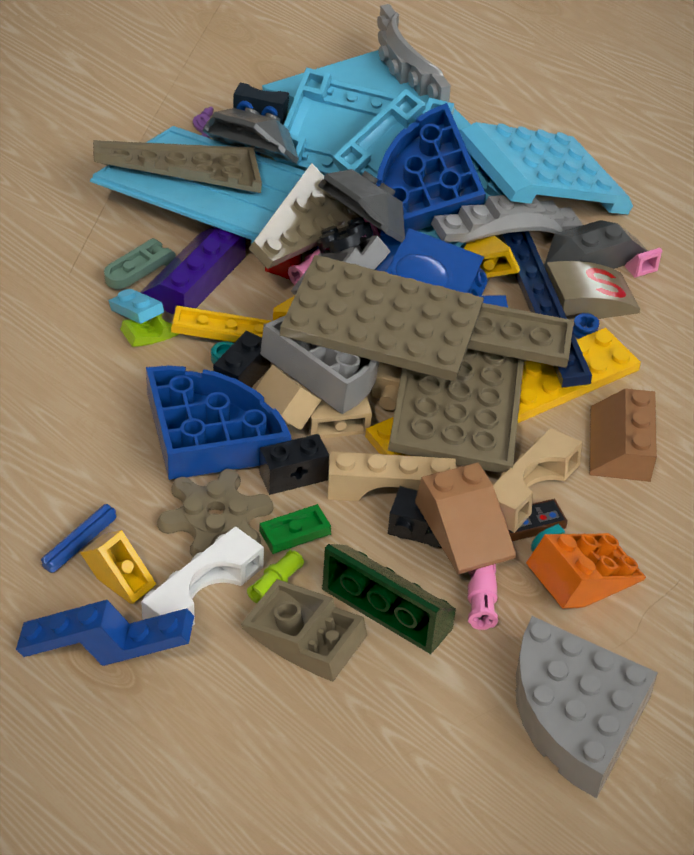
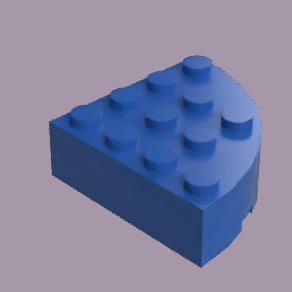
(430, 170)
(209, 421)

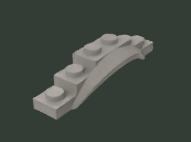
(405, 61)
(502, 217)

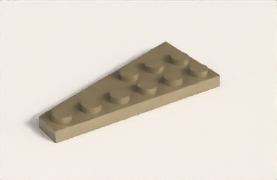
(202, 163)
(300, 221)

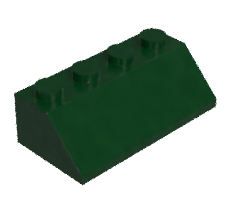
(386, 597)

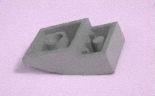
(366, 254)

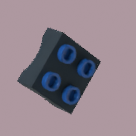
(261, 101)

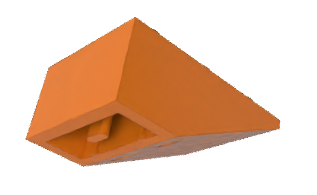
(583, 568)

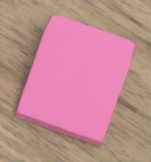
(644, 263)

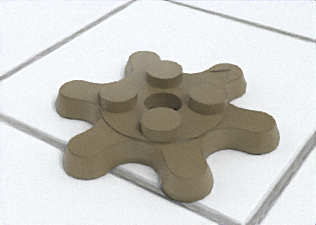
(217, 495)

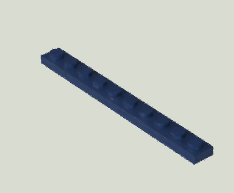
(543, 300)

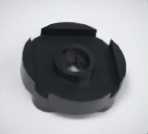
(344, 237)

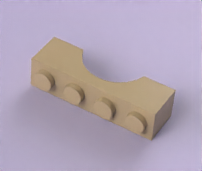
(550, 458)
(358, 473)

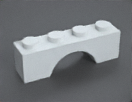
(230, 559)

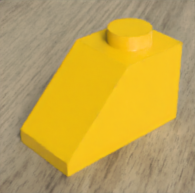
(497, 256)
(118, 566)

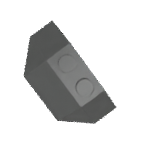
(252, 130)
(367, 199)
(595, 243)

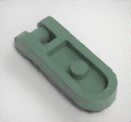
(137, 264)

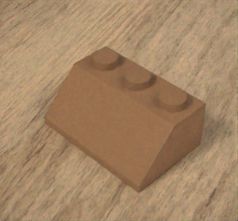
(624, 436)

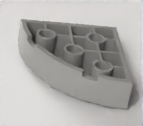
(330, 374)
(578, 702)

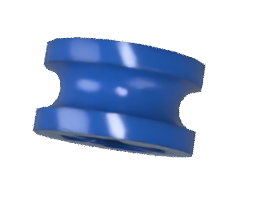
(583, 321)

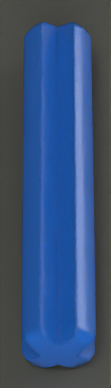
(78, 538)

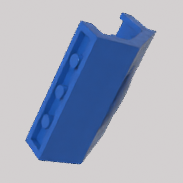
(434, 262)

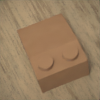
(465, 517)

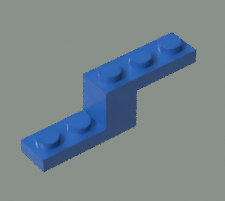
(105, 632)

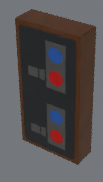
(543, 516)

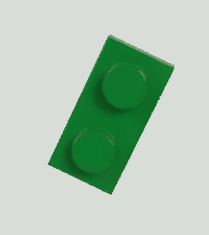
(295, 528)

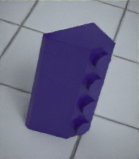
(197, 269)

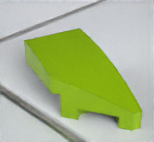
(147, 332)

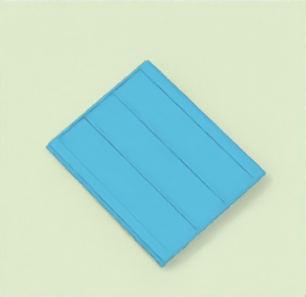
(219, 206)

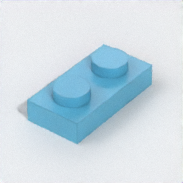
(136, 306)

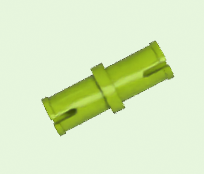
(281, 570)

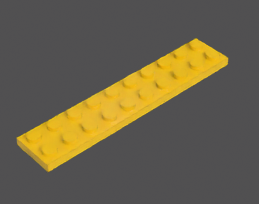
(541, 387)

